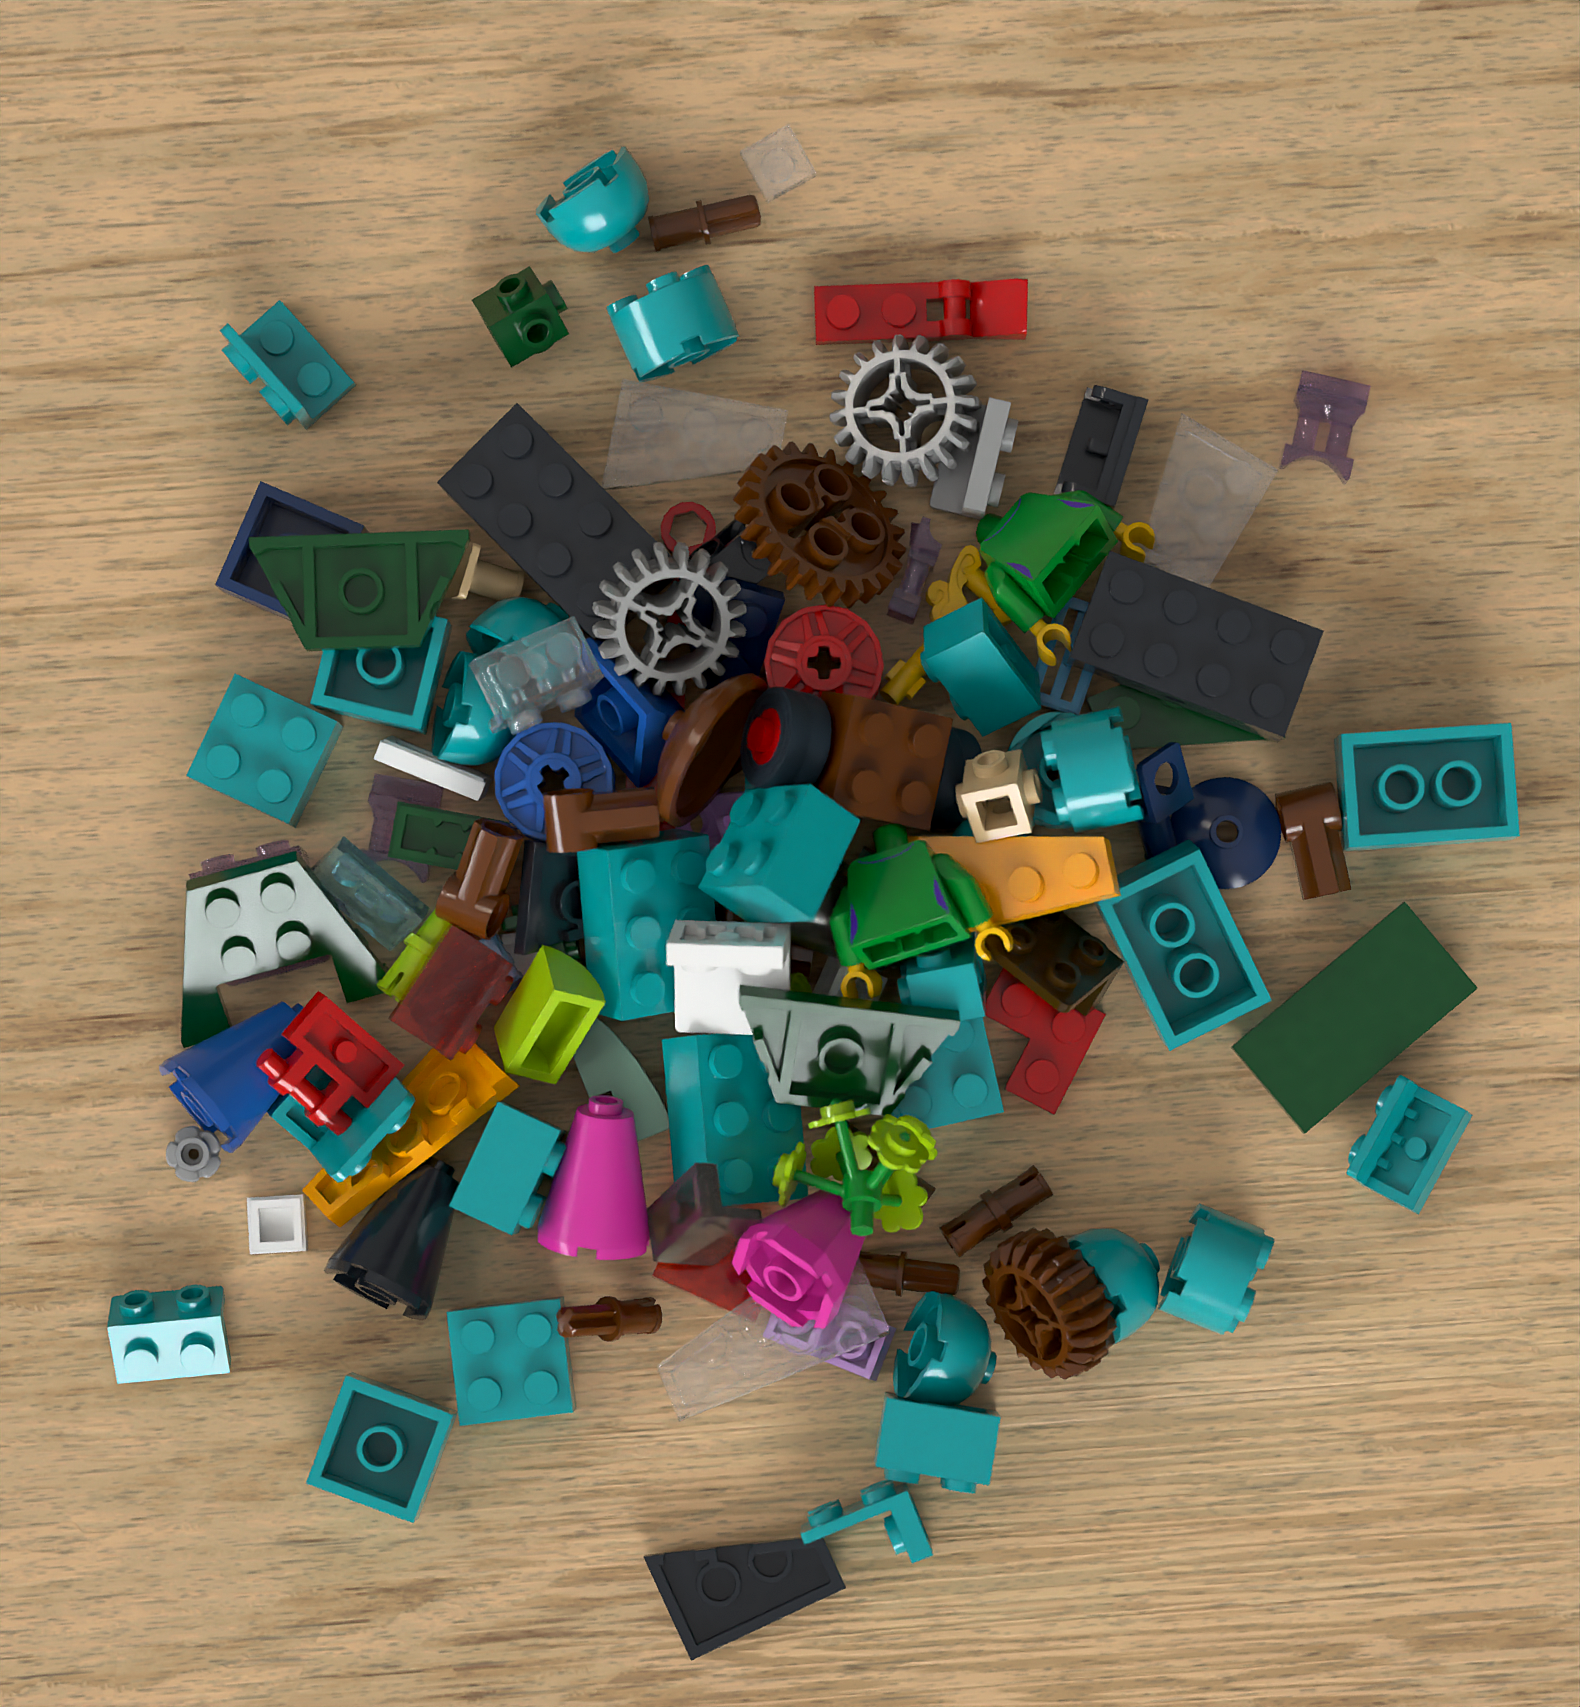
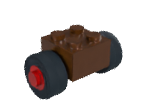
(859, 753)

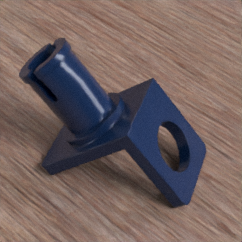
(1161, 801)

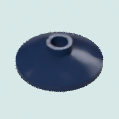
(1256, 823)

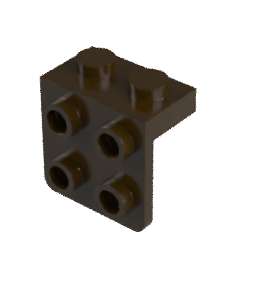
(1057, 961)

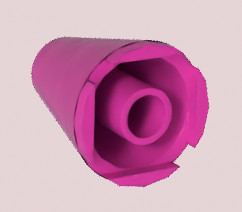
(598, 1186)

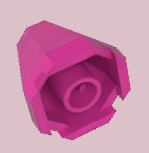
(801, 1259)

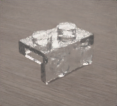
(537, 675)

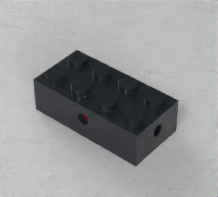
(548, 515)
(1195, 647)

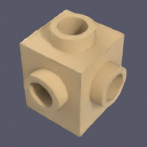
(999, 795)

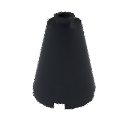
(400, 1242)

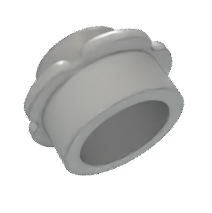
(178, 1154)

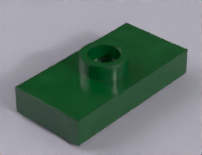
(430, 835)

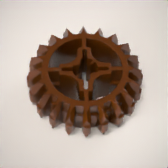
(1049, 1303)

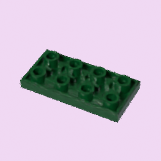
(1354, 1017)

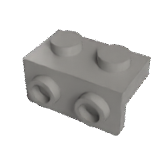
(974, 480)

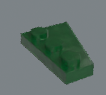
(1156, 722)

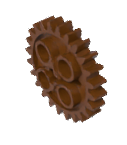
(835, 557)

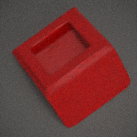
(999, 309)

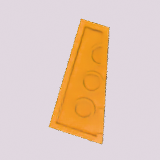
(1033, 873)

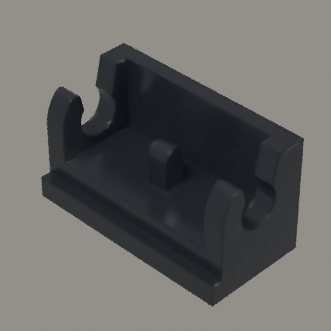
(1102, 444)

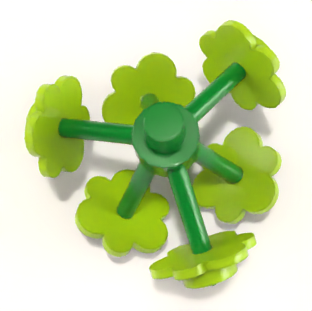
(845, 1155)

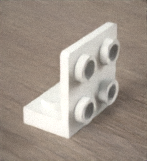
(714, 960)

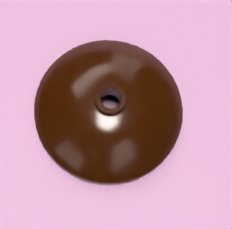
(703, 748)

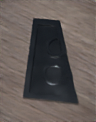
(547, 899)

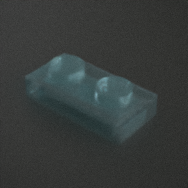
(369, 894)

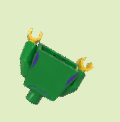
(1047, 552)
(904, 906)

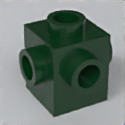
(522, 315)

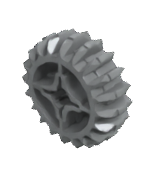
(881, 411)
(679, 596)

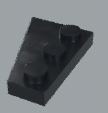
(740, 1587)

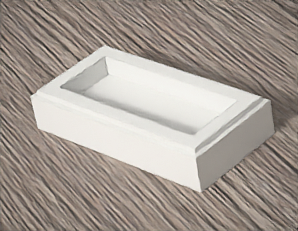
(424, 765)

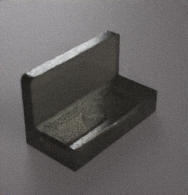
(692, 1224)

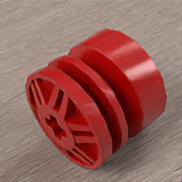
(828, 630)

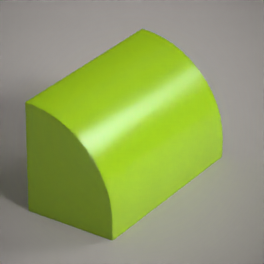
(548, 1016)

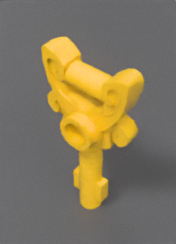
(944, 597)

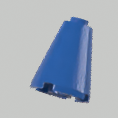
(221, 1078)

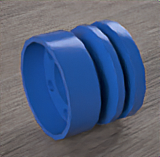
(537, 751)

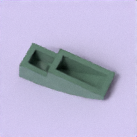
(611, 1067)

